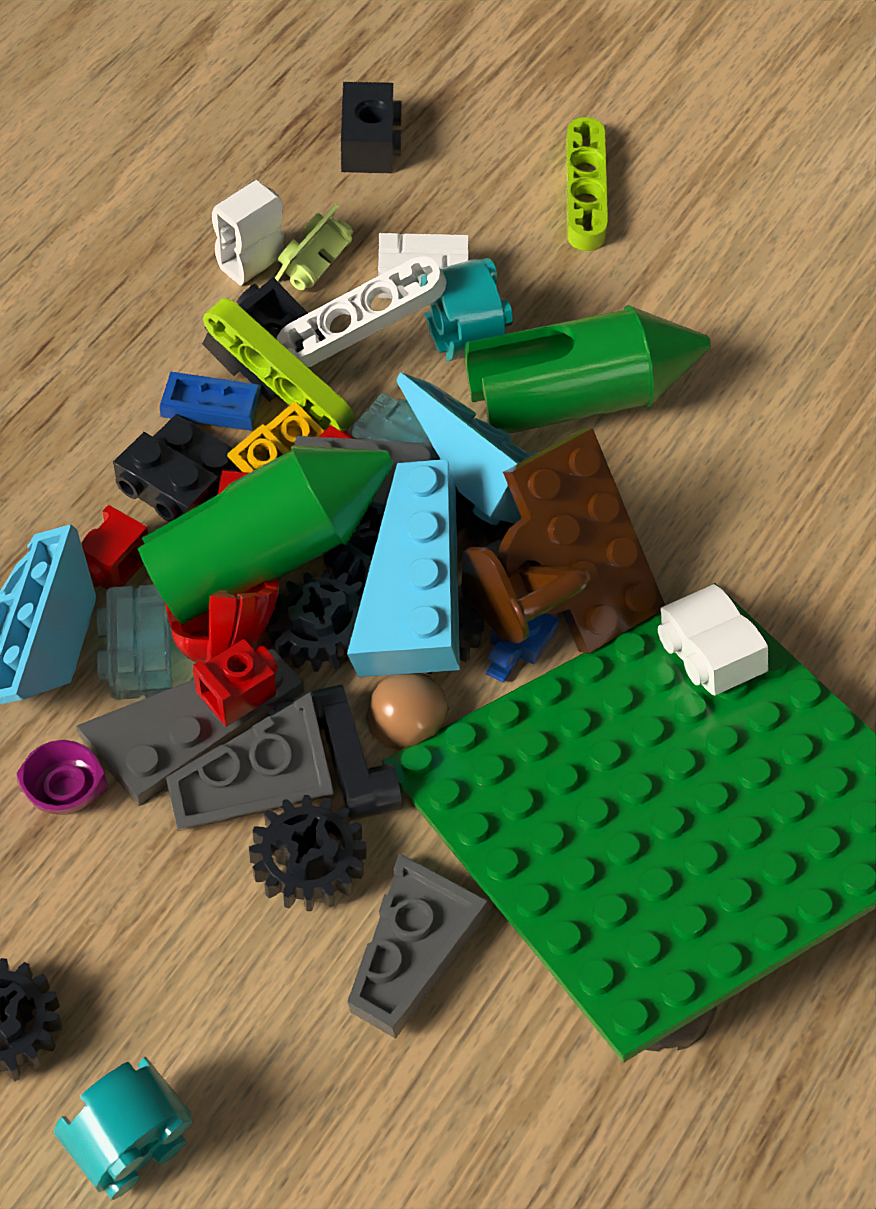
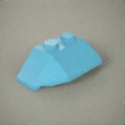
(44, 615)

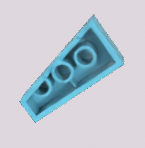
(412, 584)

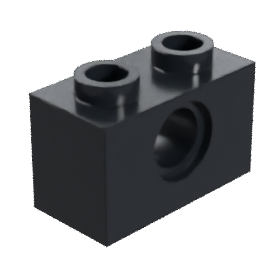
(368, 127)

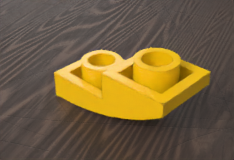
(274, 439)

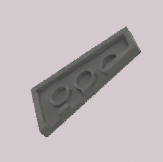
(169, 731)

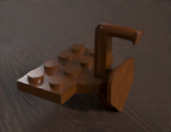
(577, 549)

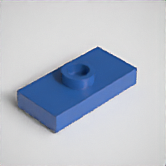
(211, 400)

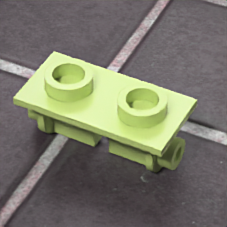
(323, 236)

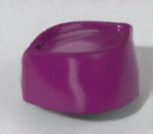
(61, 777)

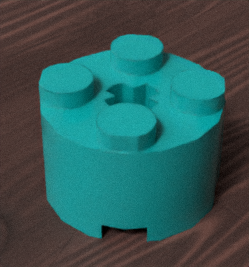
(467, 308)
(124, 1126)

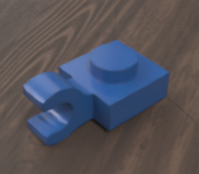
(507, 654)

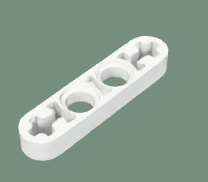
(358, 305)

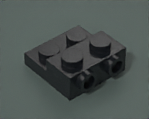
(273, 310)
(173, 468)

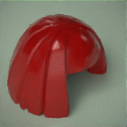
(226, 622)

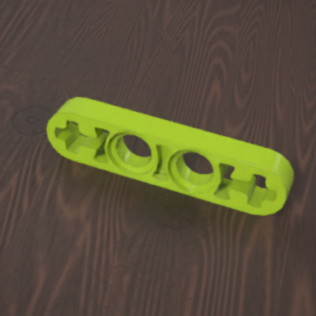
(584, 182)
(276, 365)

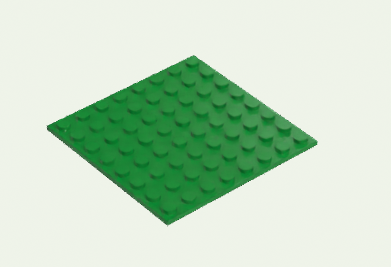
(657, 830)

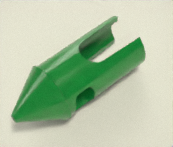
(579, 368)
(263, 525)

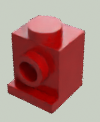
(113, 549)
(236, 681)

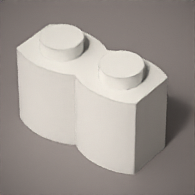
(248, 231)
(713, 640)

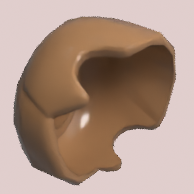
(406, 710)

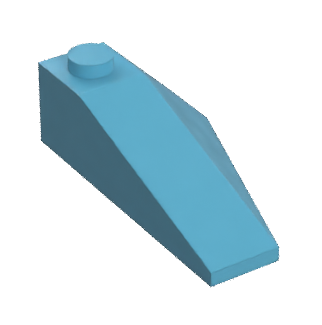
(473, 449)

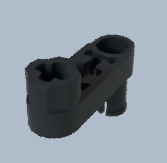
(363, 789)

